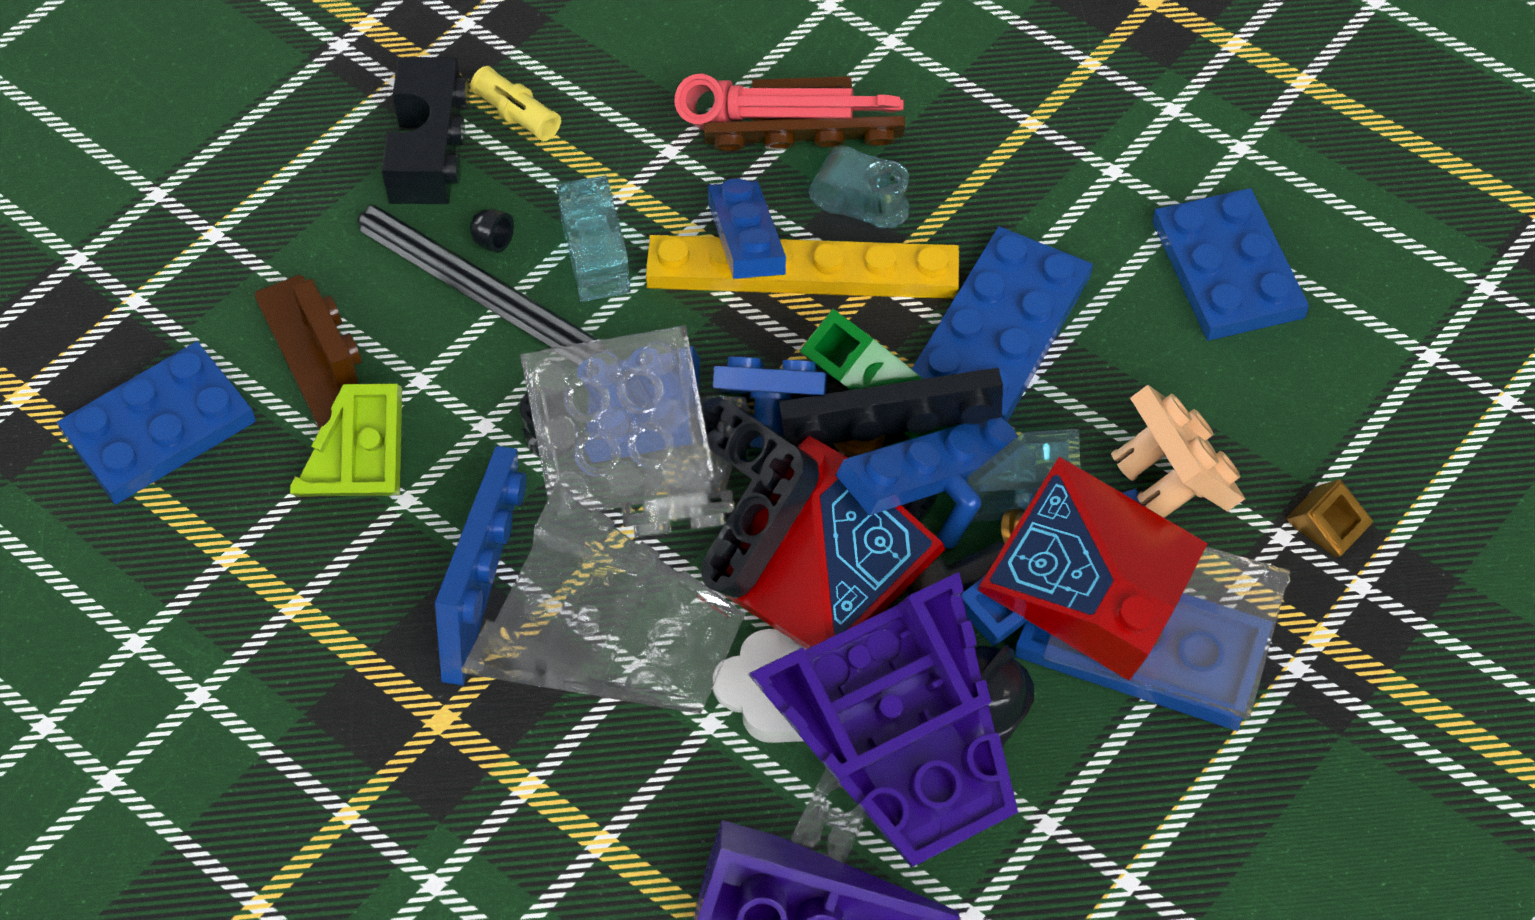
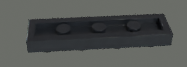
(894, 408)

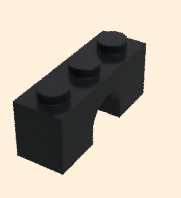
(423, 161)

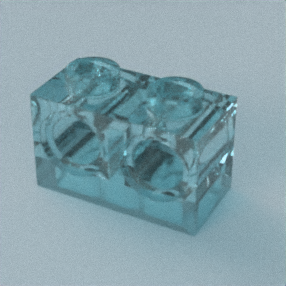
(593, 238)

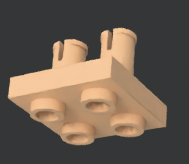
(1185, 443)

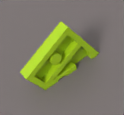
(358, 445)

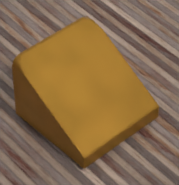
(1330, 517)

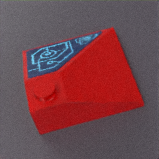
(836, 559)
(1094, 568)

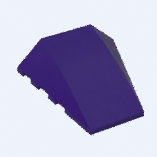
(902, 721)

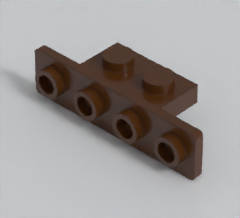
(784, 132)
(310, 341)

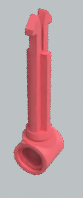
(737, 102)

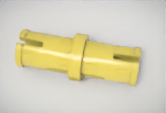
(535, 117)

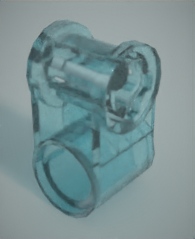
(856, 184)

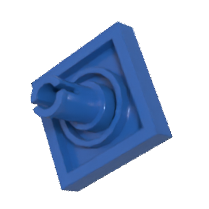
(769, 386)

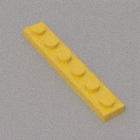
(810, 268)

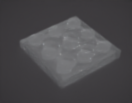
(620, 418)

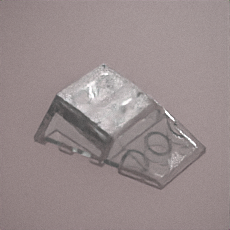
(606, 618)

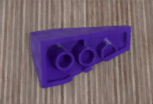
(776, 879)

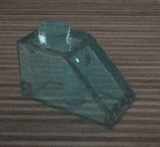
(1019, 469)

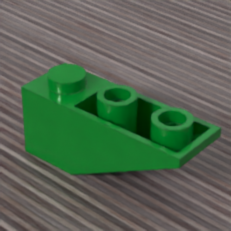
(856, 359)

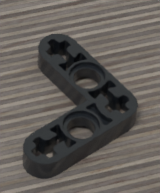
(767, 477)

